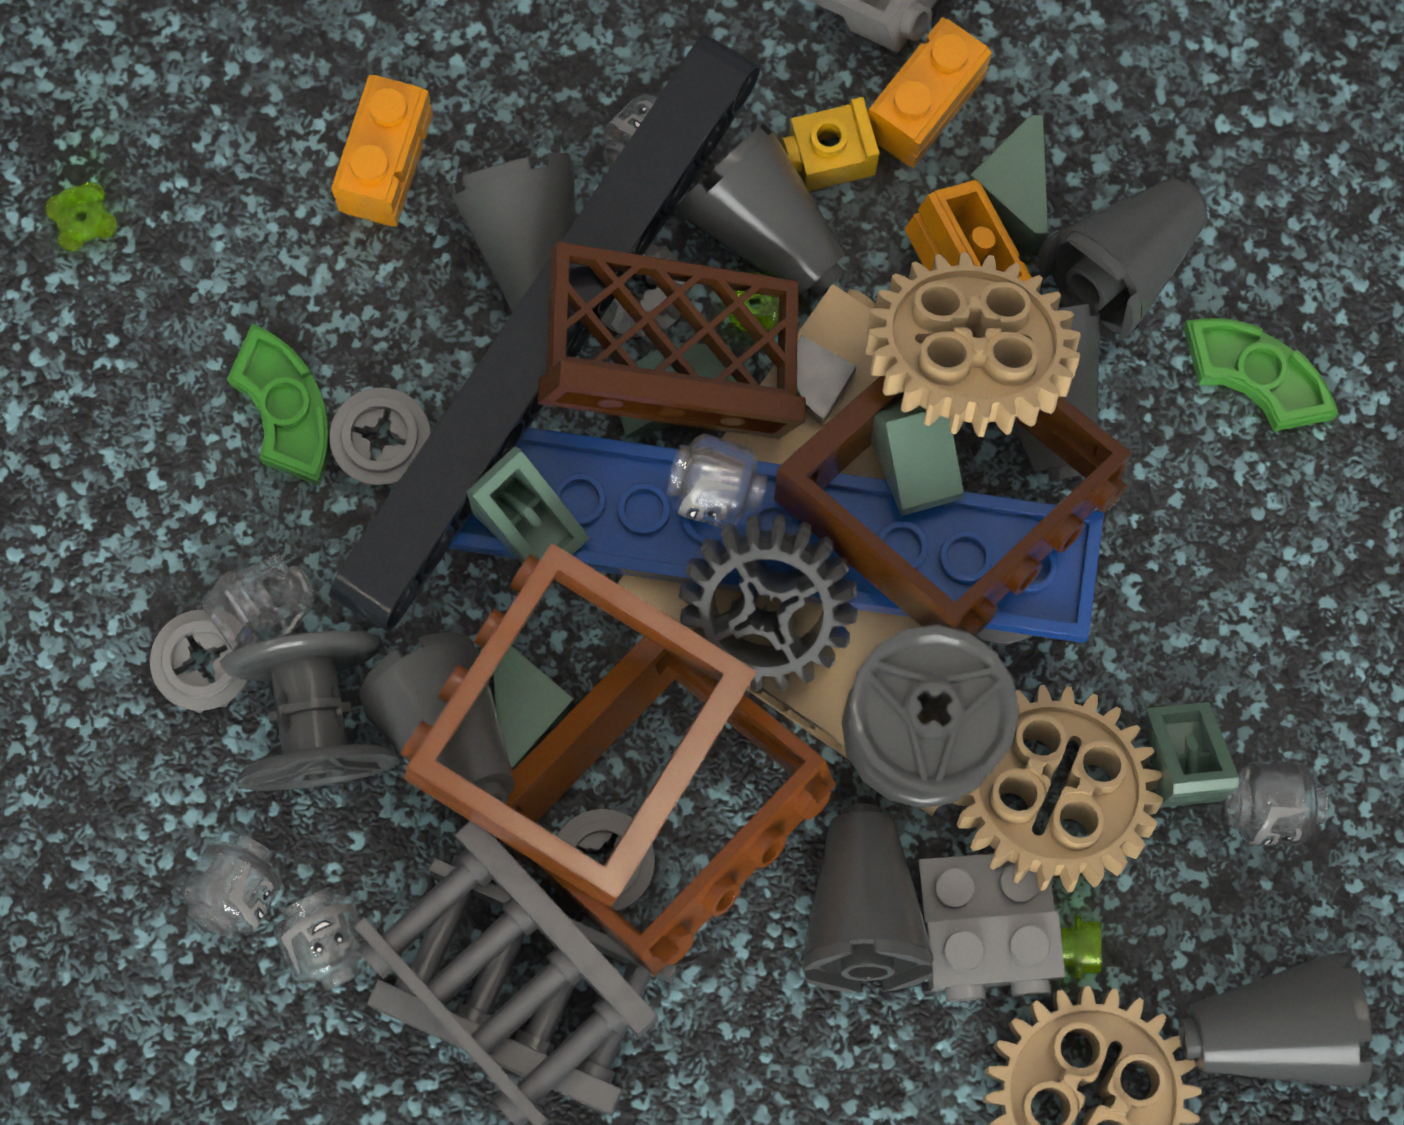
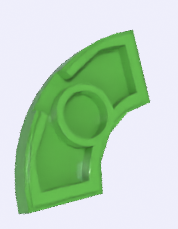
(1262, 368)
(288, 403)

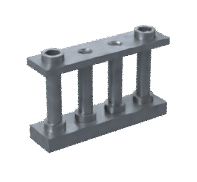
(570, 962)
(587, 1082)

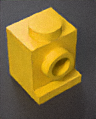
(847, 161)

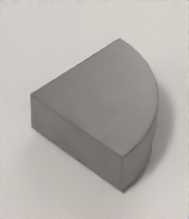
(821, 377)

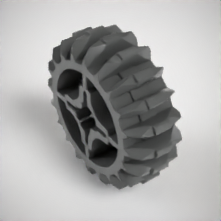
(792, 588)

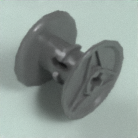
(919, 674)
(309, 709)

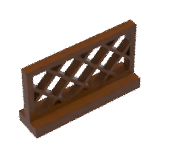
(661, 394)

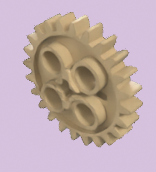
(972, 344)
(1111, 811)
(1038, 1064)

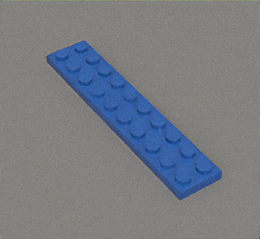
(635, 531)

